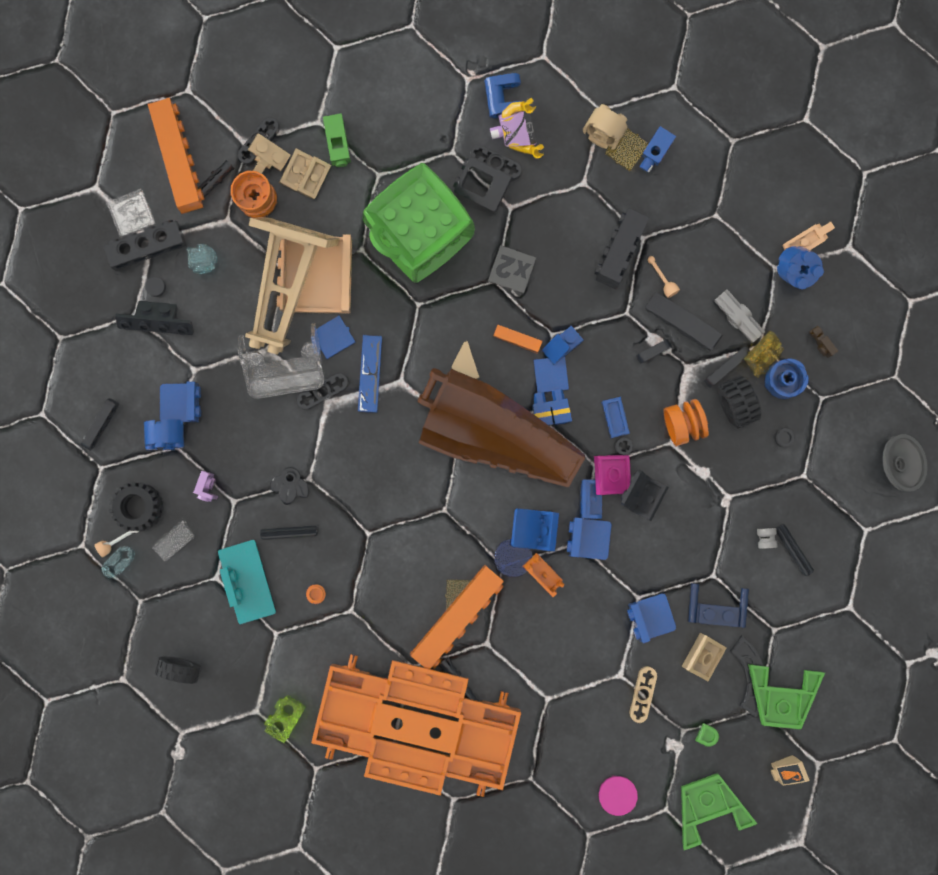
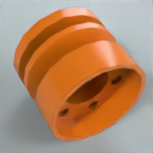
(245, 189)
(690, 421)

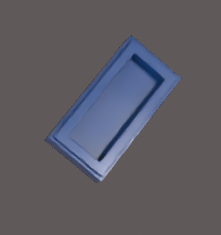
(615, 417)

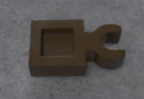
(824, 344)

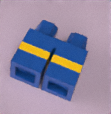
(559, 407)

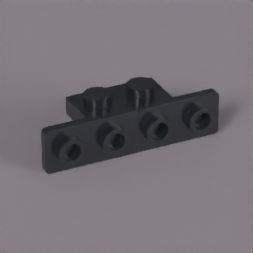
(155, 318)

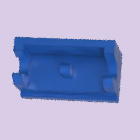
(590, 502)

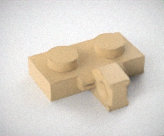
(267, 154)

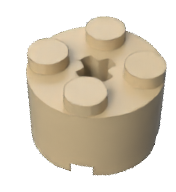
(605, 127)

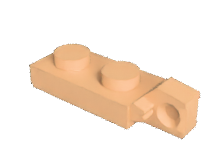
(811, 237)

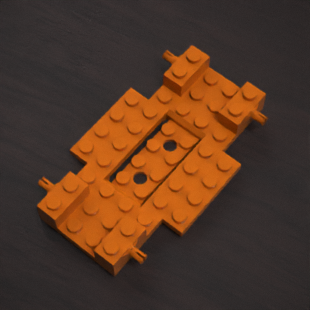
(355, 713)

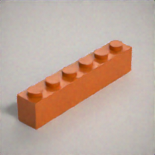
(175, 155)
(457, 617)

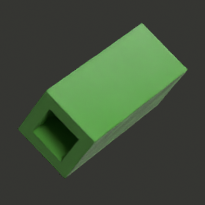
(337, 140)

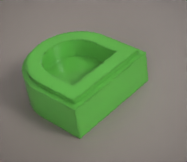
(707, 735)

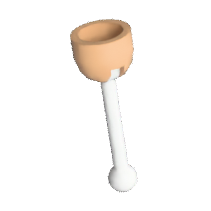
(104, 547)

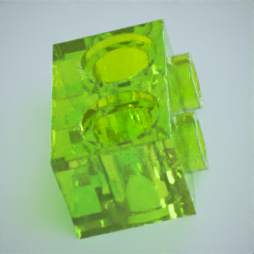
(288, 720)

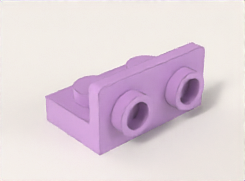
(203, 484)

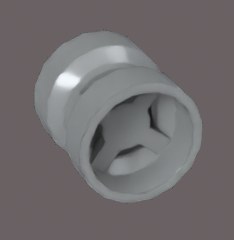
(767, 542)

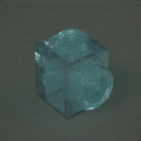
(201, 259)

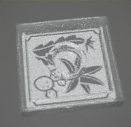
(131, 213)

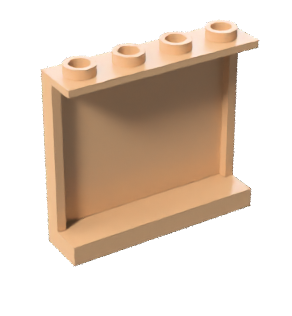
(328, 279)

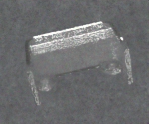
(282, 376)

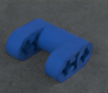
(494, 90)

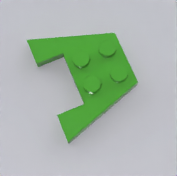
(783, 705)
(708, 800)

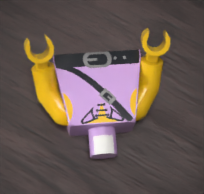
(517, 128)

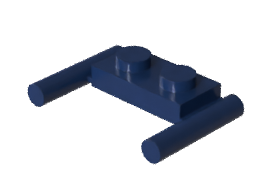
(718, 614)

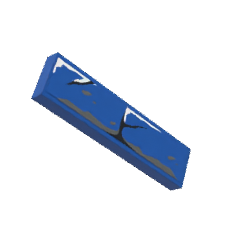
(370, 374)

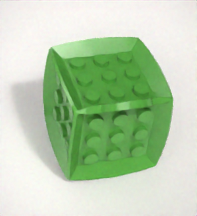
(418, 222)

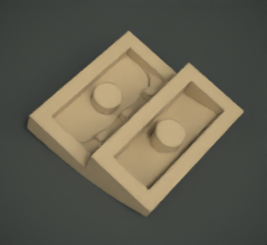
(305, 174)

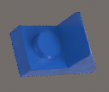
(562, 345)

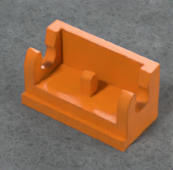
(544, 574)

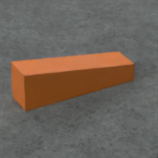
(518, 339)

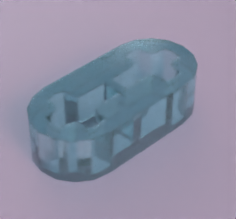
(121, 565)

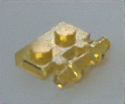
(764, 354)

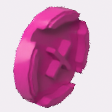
(617, 795)

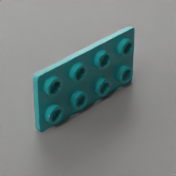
(246, 582)

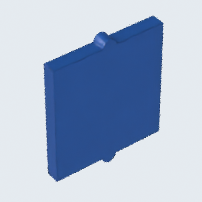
(334, 337)
(550, 376)

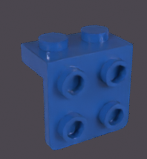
(180, 402)
(534, 529)
(589, 538)
(651, 617)

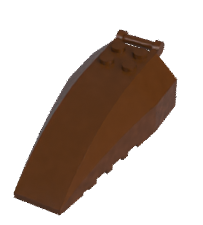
(490, 428)

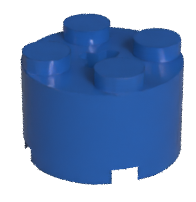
(800, 267)
(796, 375)
(164, 434)

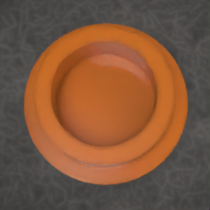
(315, 594)

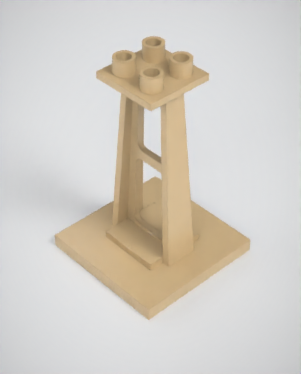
(310, 240)

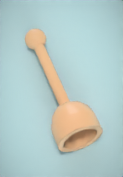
(670, 288)

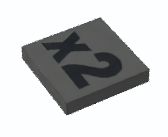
(512, 269)

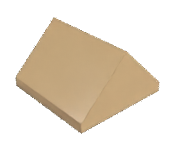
(704, 657)

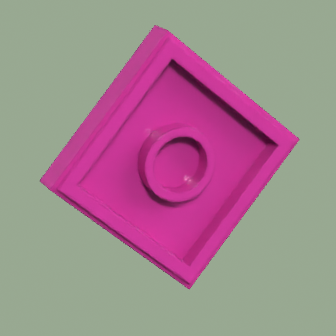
(612, 474)

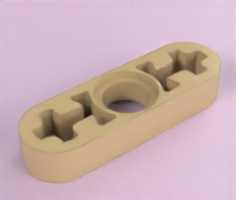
(651, 681)

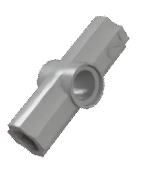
(739, 316)

